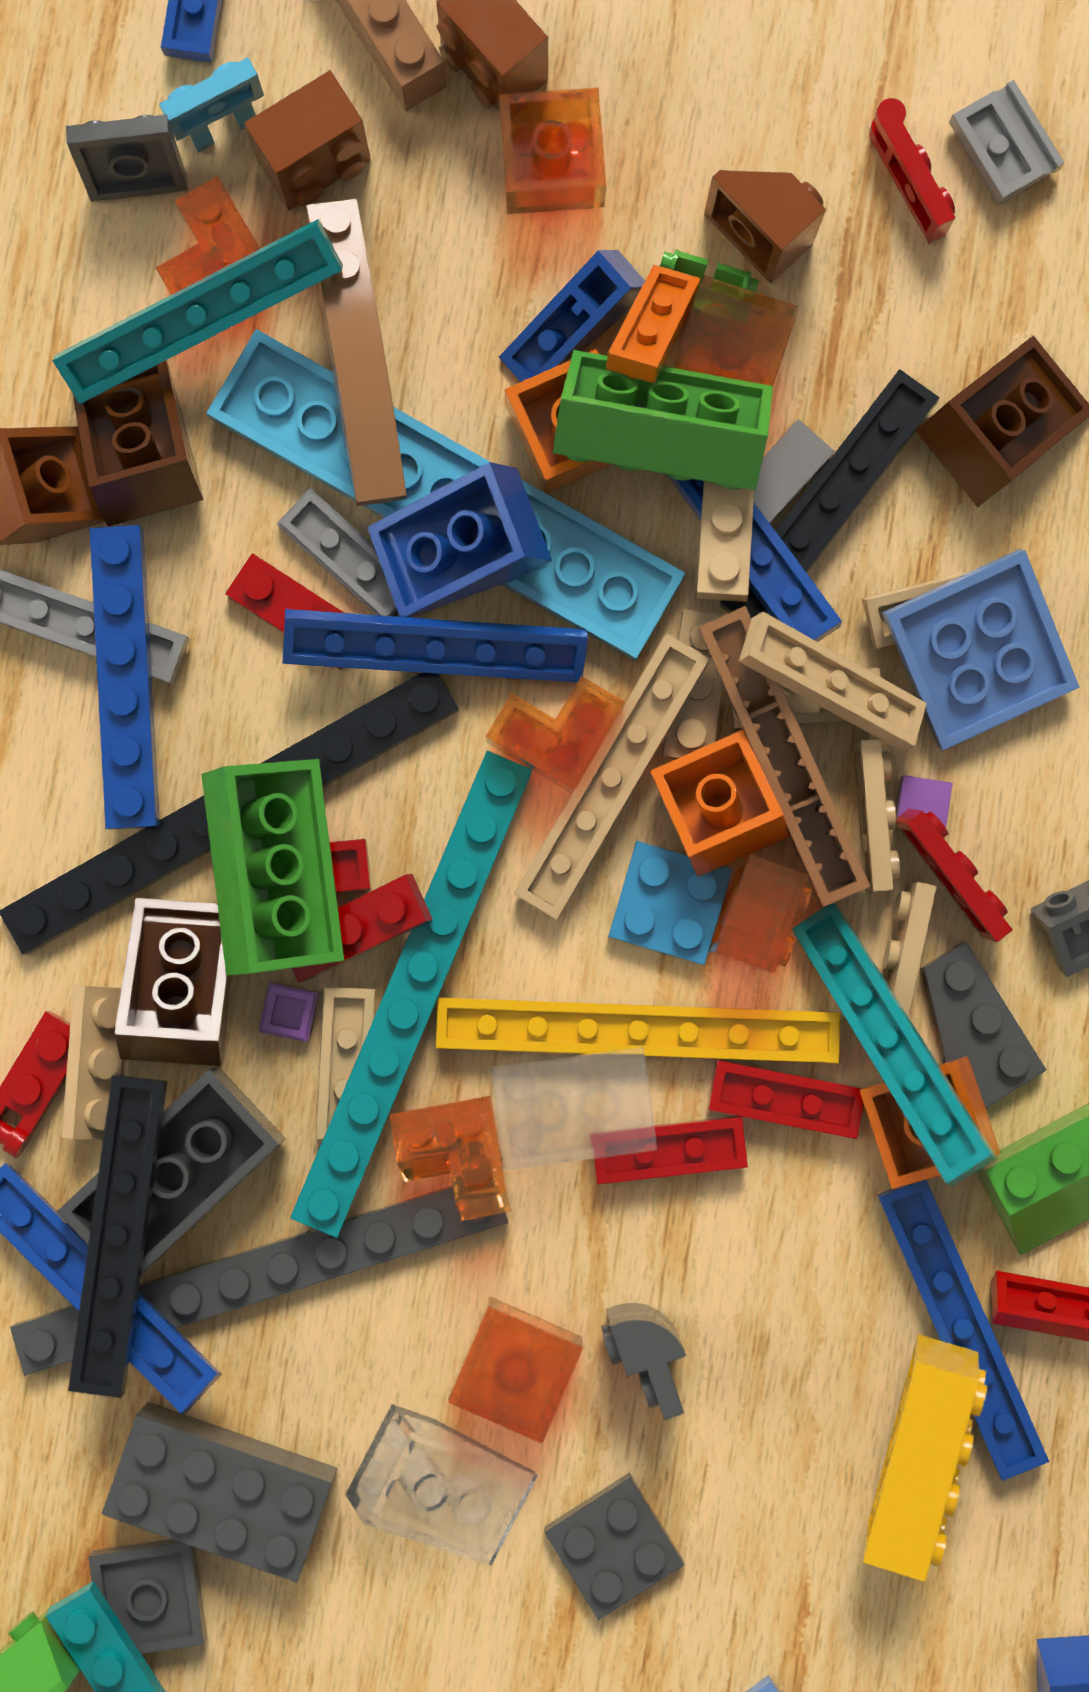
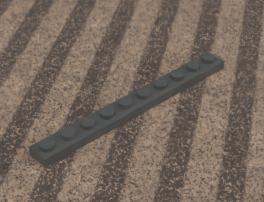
(269, 1271)

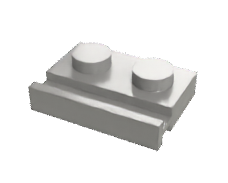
(1006, 142)

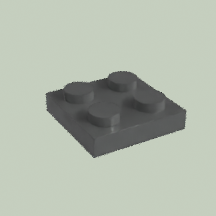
(127, 157)
(614, 1546)
(153, 1593)

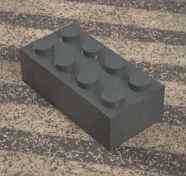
(204, 1151)
(219, 1491)

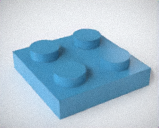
(668, 905)

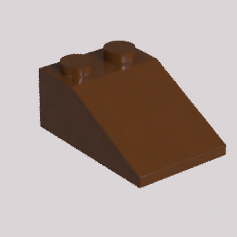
(1004, 421)
(138, 448)
(174, 985)

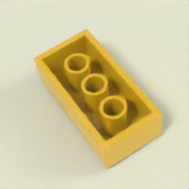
(922, 1458)

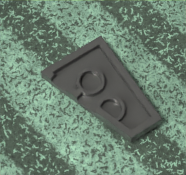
(978, 1024)

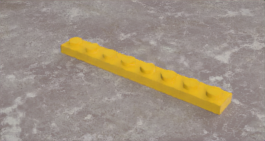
(656, 1028)

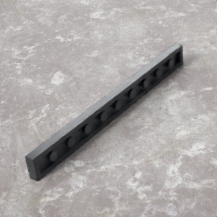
(185, 834)

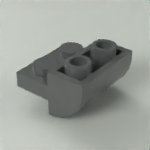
(645, 1344)

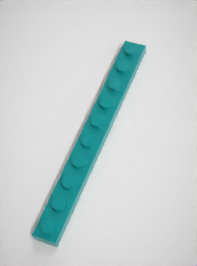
(410, 996)

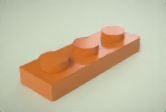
(653, 324)

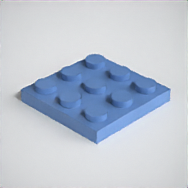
(981, 649)

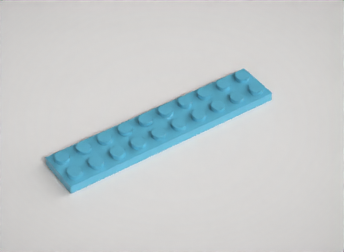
(594, 573)

